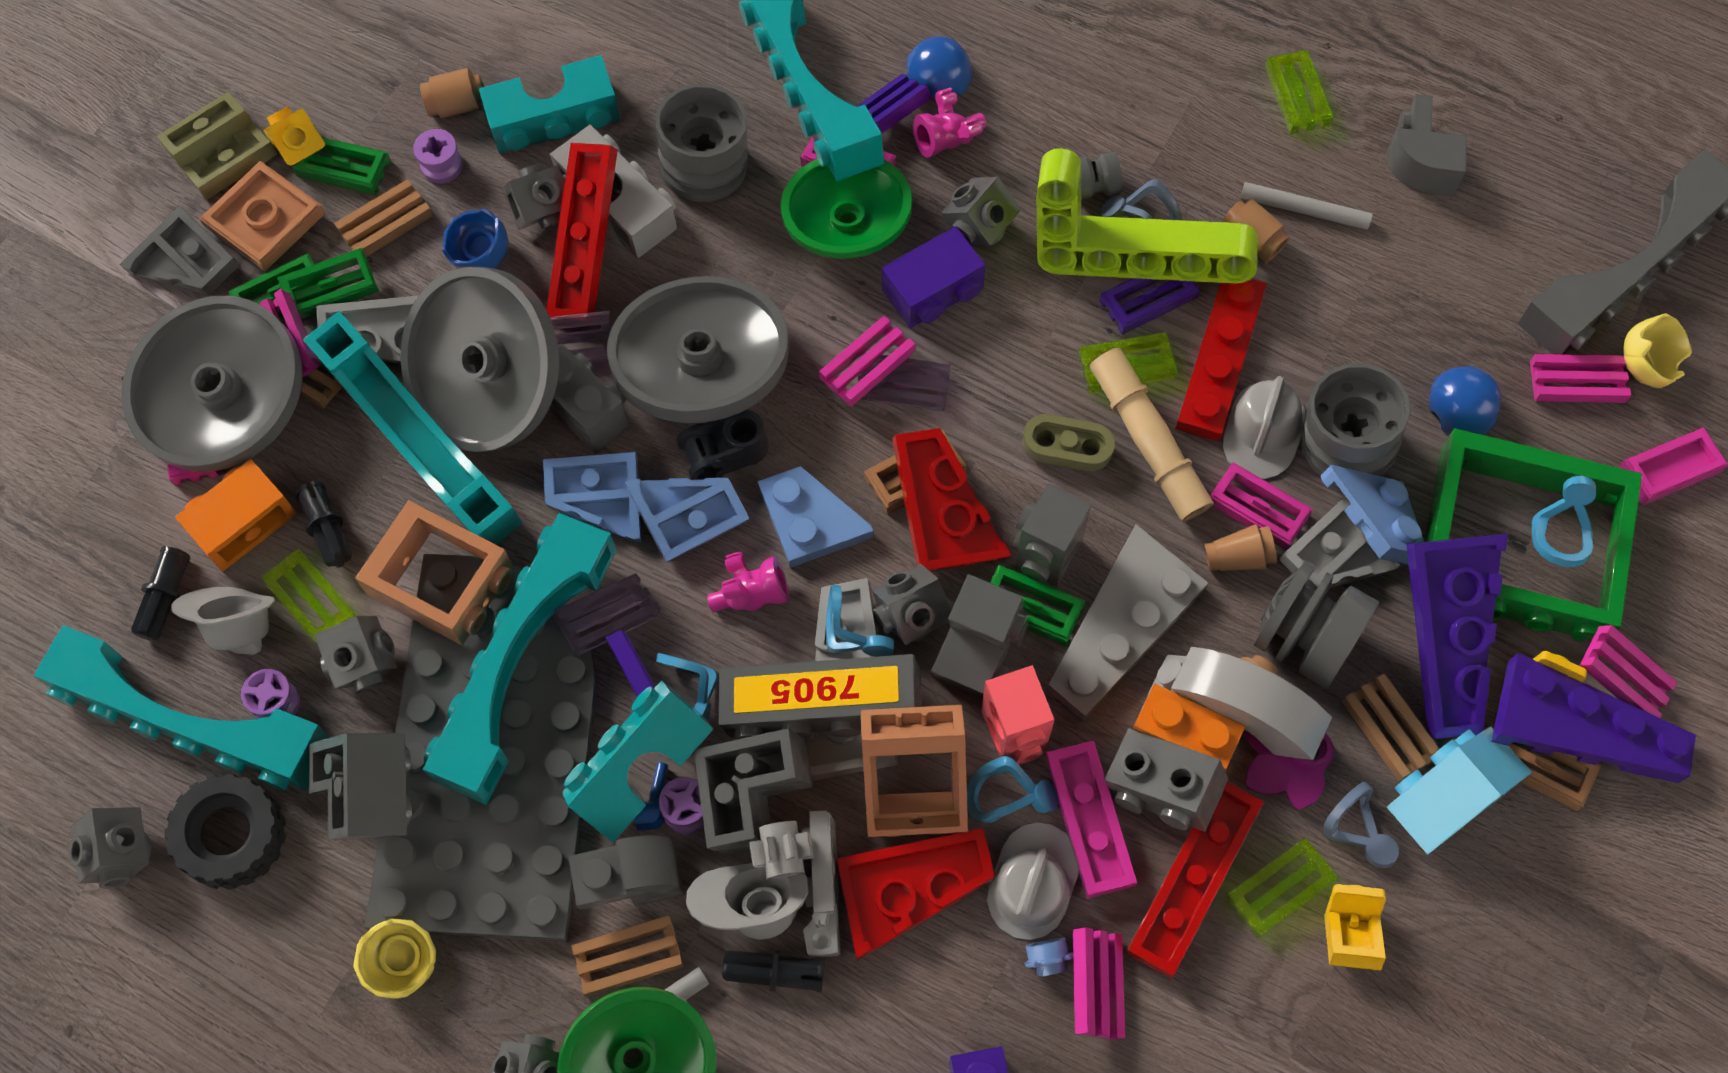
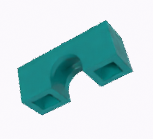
(524, 120)
(658, 724)

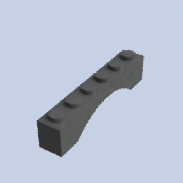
(1576, 303)

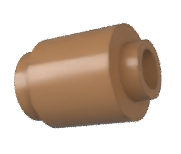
(452, 93)
(1269, 229)

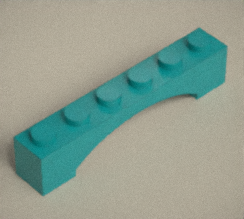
(842, 133)
(412, 430)
(89, 672)
(468, 751)

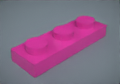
(1090, 819)

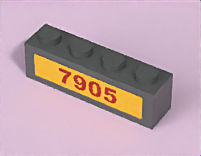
(815, 694)

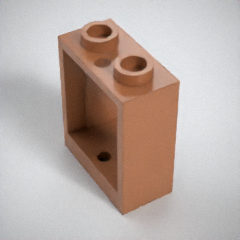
(398, 550)
(907, 733)

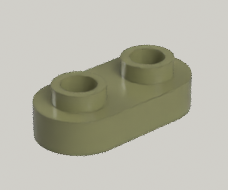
(1068, 440)

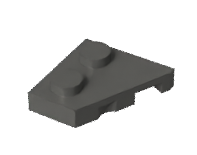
(181, 256)

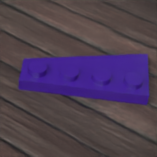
(1453, 612)
(1573, 718)

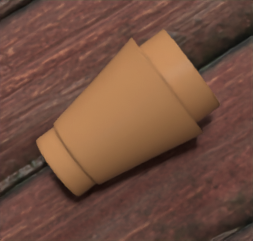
(1242, 550)

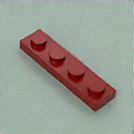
(582, 229)
(1220, 359)
(1193, 883)

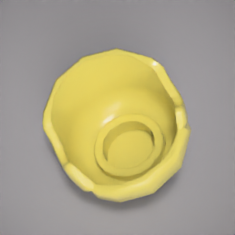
(1656, 350)
(394, 960)

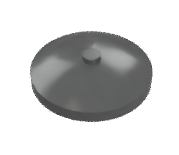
(698, 349)
(480, 357)
(212, 383)

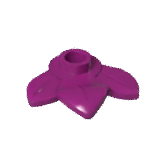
(1298, 777)

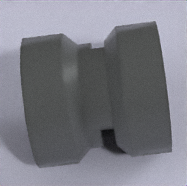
(1100, 175)

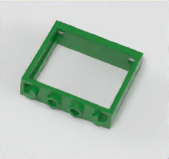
(1548, 472)

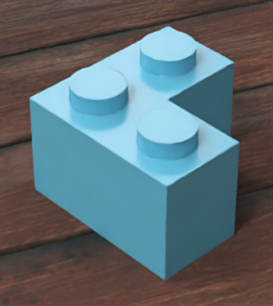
(1465, 782)

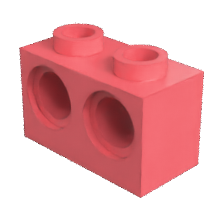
(1017, 715)

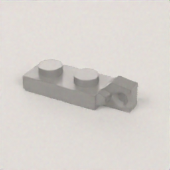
(823, 931)

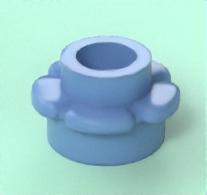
(1048, 956)

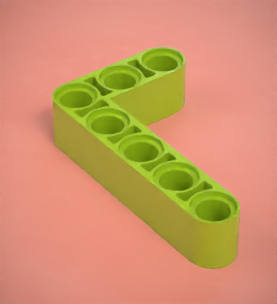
(1132, 245)

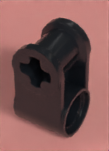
(720, 445)

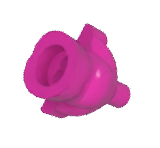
(947, 128)
(750, 588)

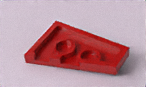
(942, 511)
(910, 883)

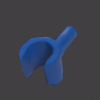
(651, 815)

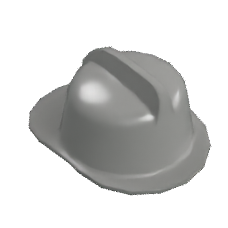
(1264, 428)
(227, 617)
(1033, 881)
(746, 900)

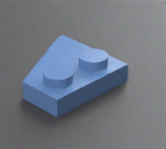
(595, 491)
(1379, 510)
(686, 511)
(810, 517)

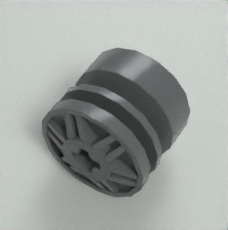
(702, 142)
(1355, 420)
(1315, 623)

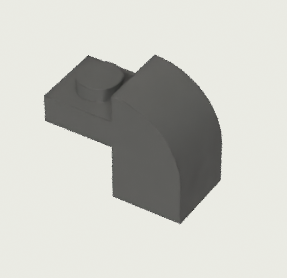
(1426, 158)
(633, 869)

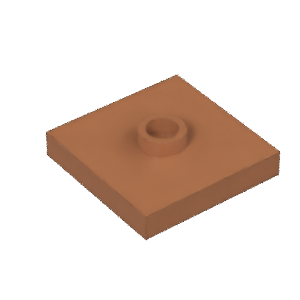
(262, 216)

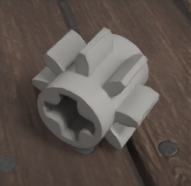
(781, 850)

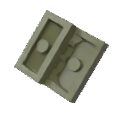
(216, 145)

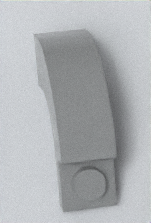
(1263, 702)

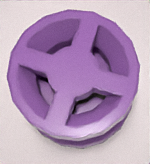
(447, 161)
(266, 686)
(679, 797)

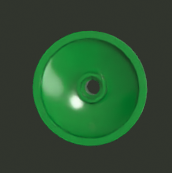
(846, 215)
(651, 1019)

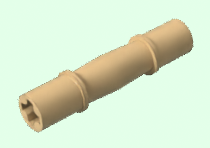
(1151, 435)

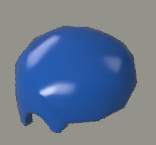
(940, 65)
(475, 240)
(1465, 400)

